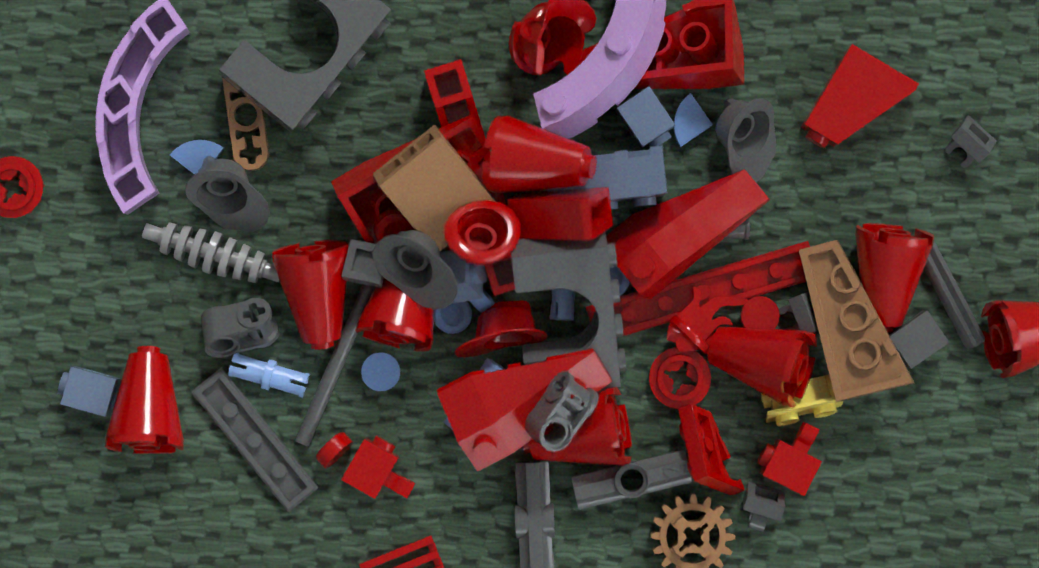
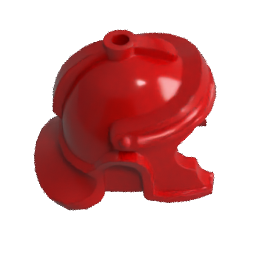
(551, 35)

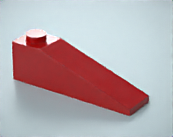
(697, 49)
(365, 198)
(673, 235)
(492, 407)

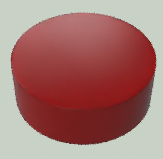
(390, 223)
(759, 313)
(334, 449)

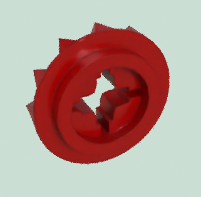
(30, 181)
(686, 394)

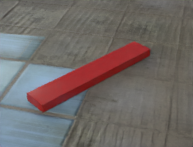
(736, 280)

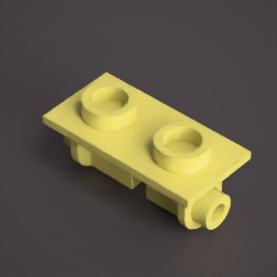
(817, 399)

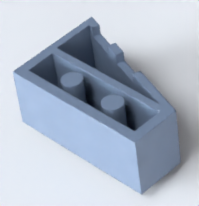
(630, 176)

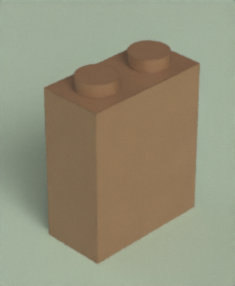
(430, 183)

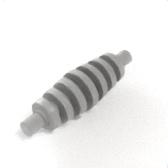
(211, 252)

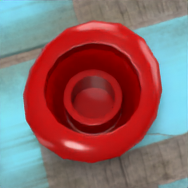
(482, 232)

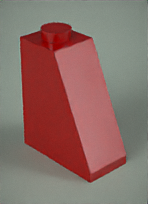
(854, 96)
(563, 213)

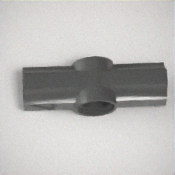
(605, 484)
(534, 515)

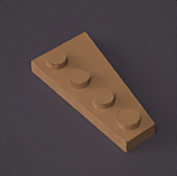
(851, 332)

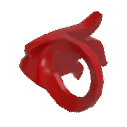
(695, 323)

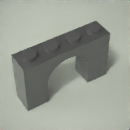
(290, 95)
(584, 269)

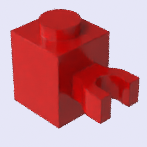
(791, 463)
(373, 469)

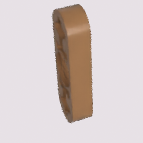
(240, 144)

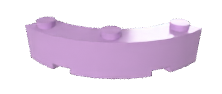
(607, 72)
(121, 101)

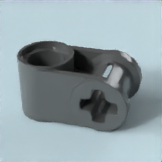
(235, 328)
(562, 410)

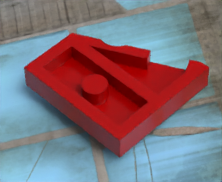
(706, 450)

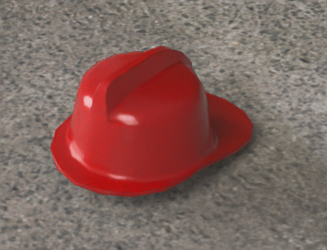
(501, 327)

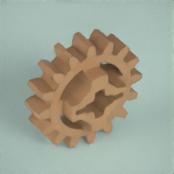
(705, 522)

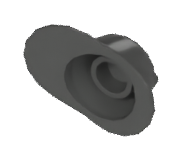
(748, 135)
(227, 196)
(415, 267)

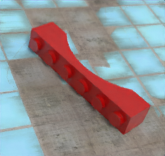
(453, 102)

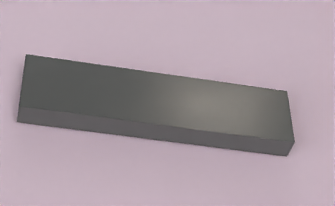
(255, 439)

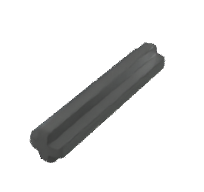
(953, 299)

